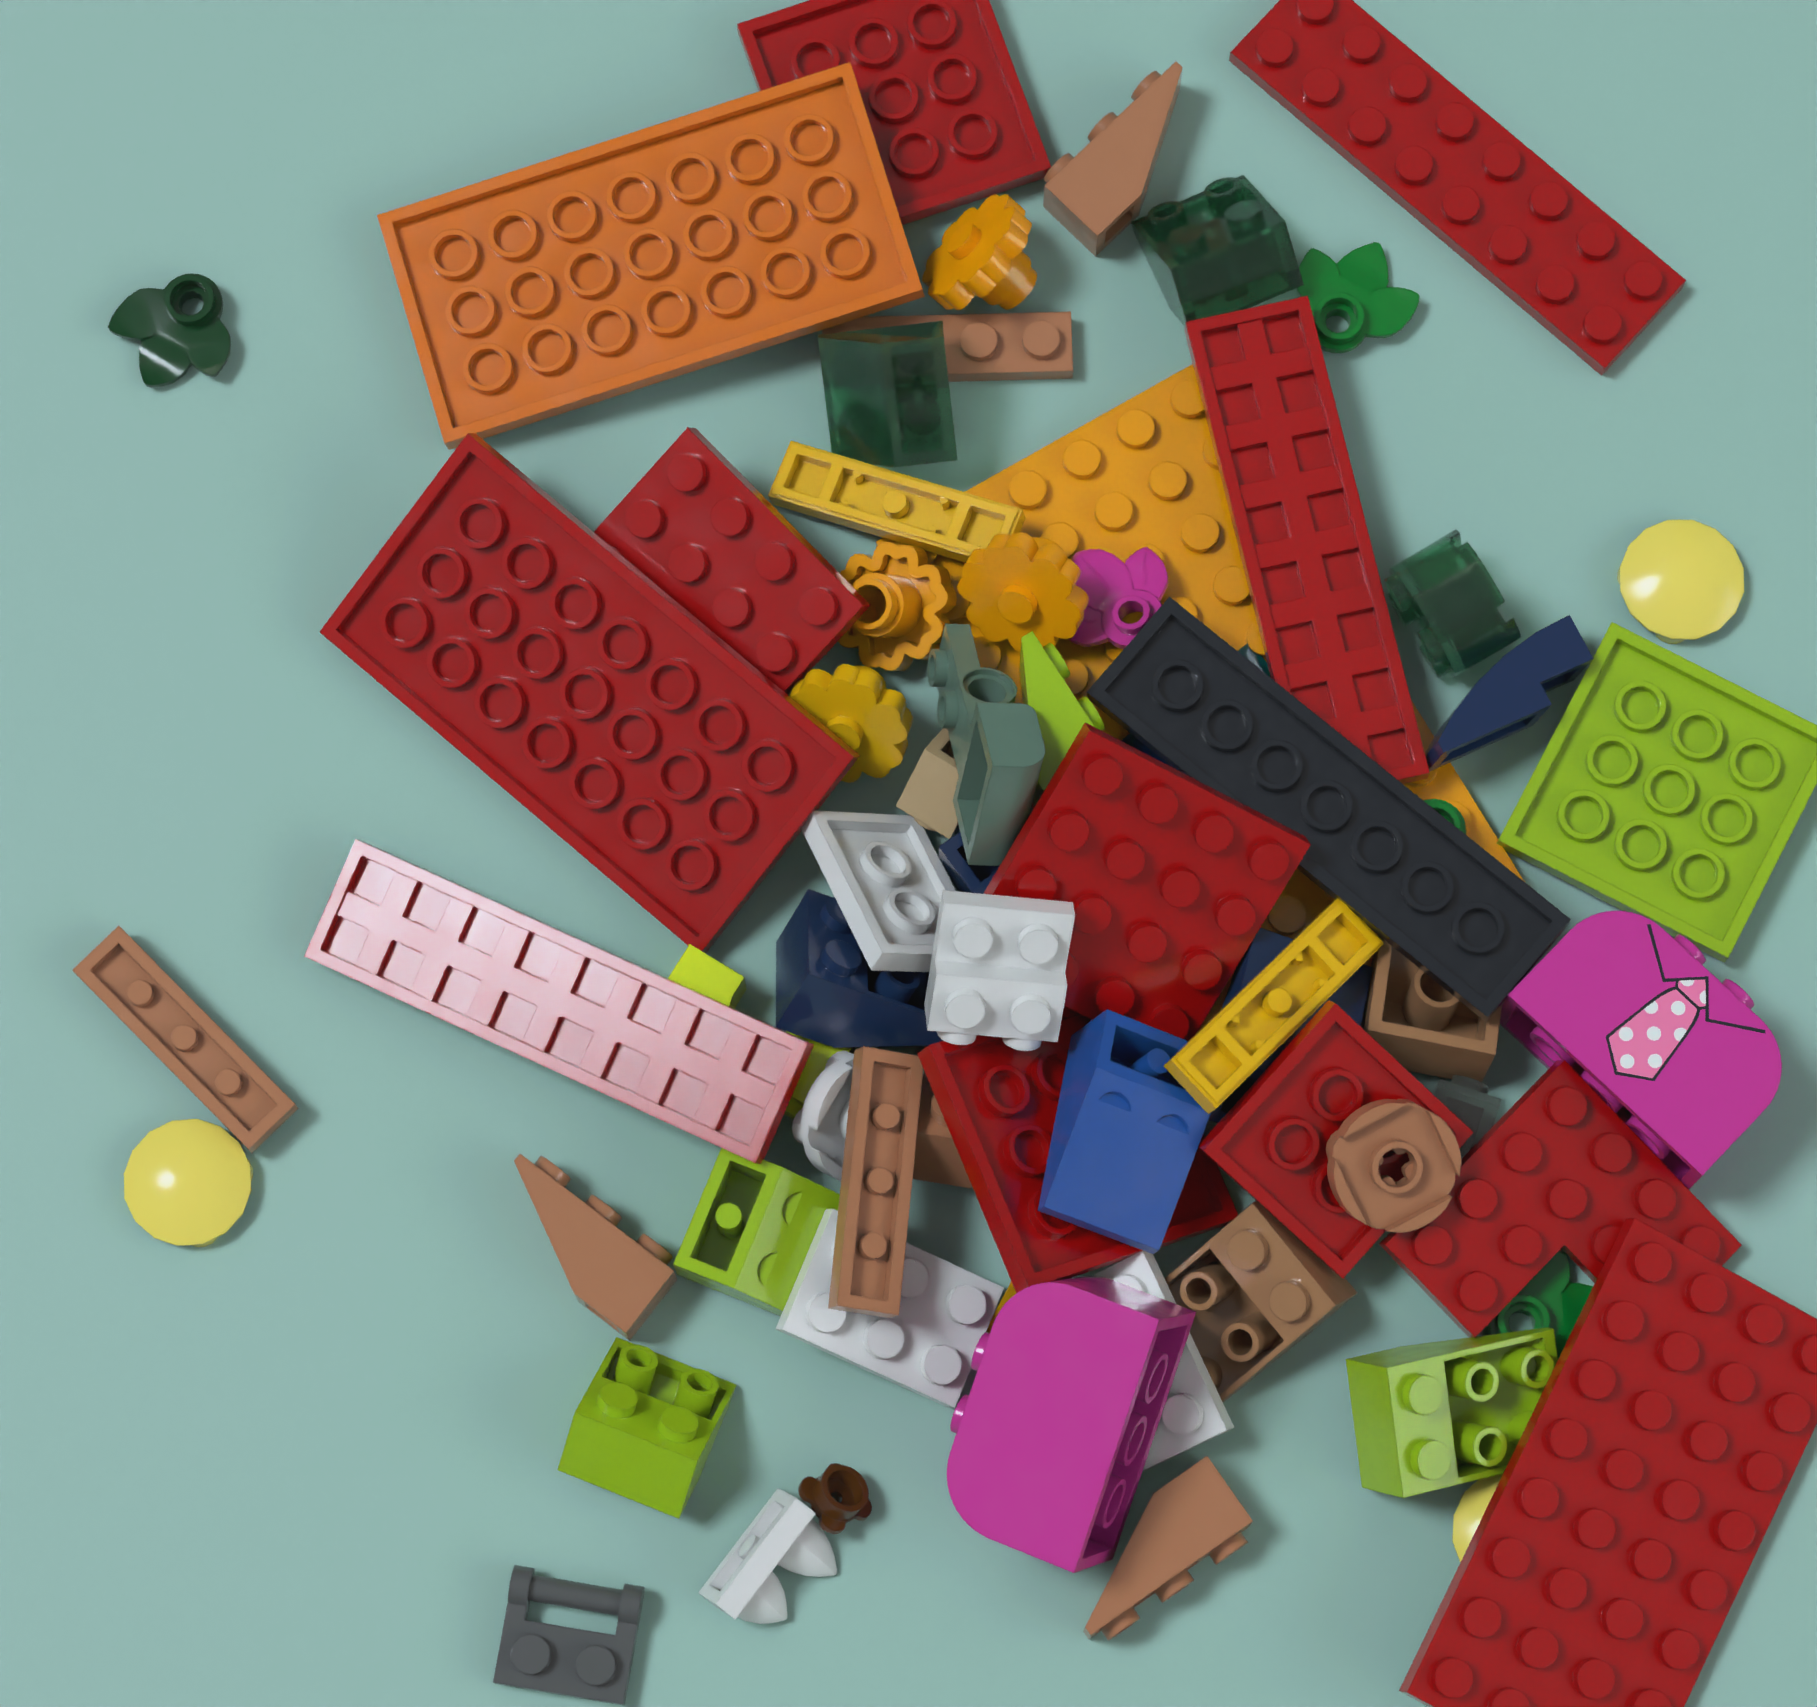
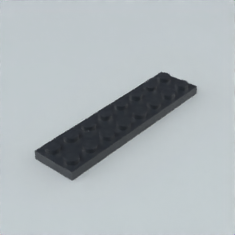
(1368, 833)

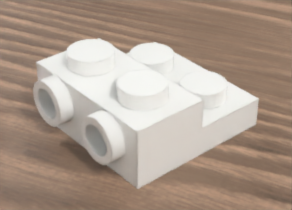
(999, 969)

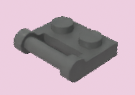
(562, 1657)

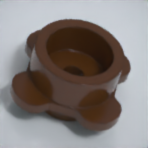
(846, 1487)

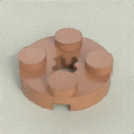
(1428, 1177)

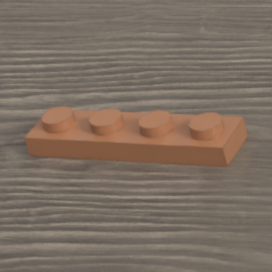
(994, 343)
(185, 1039)
(876, 1183)

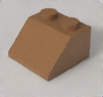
(1424, 1022)

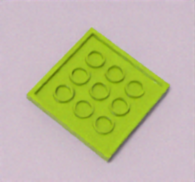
(1666, 792)

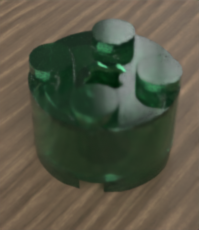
(1452, 604)

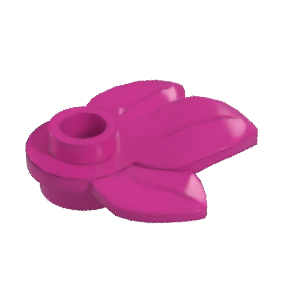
(1117, 591)

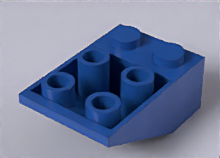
(1121, 1133)

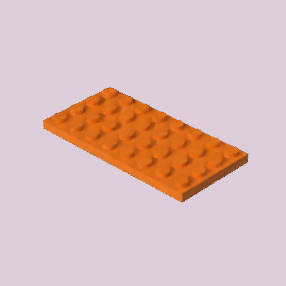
(650, 256)

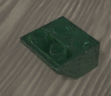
(1218, 250)
(889, 395)

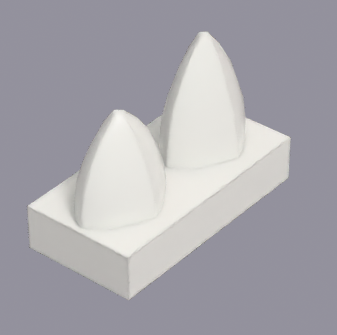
(777, 1536)

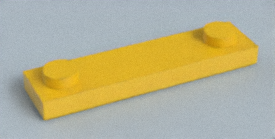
(889, 503)
(1273, 1005)

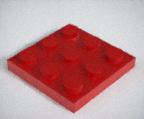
(1282, 1123)

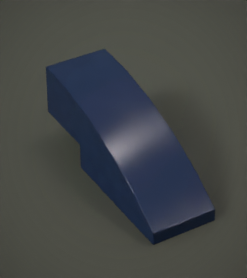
(1511, 692)

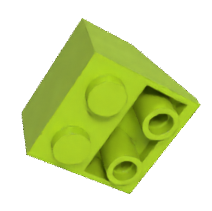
(646, 1427)

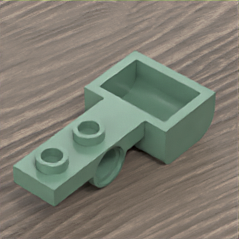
(993, 746)

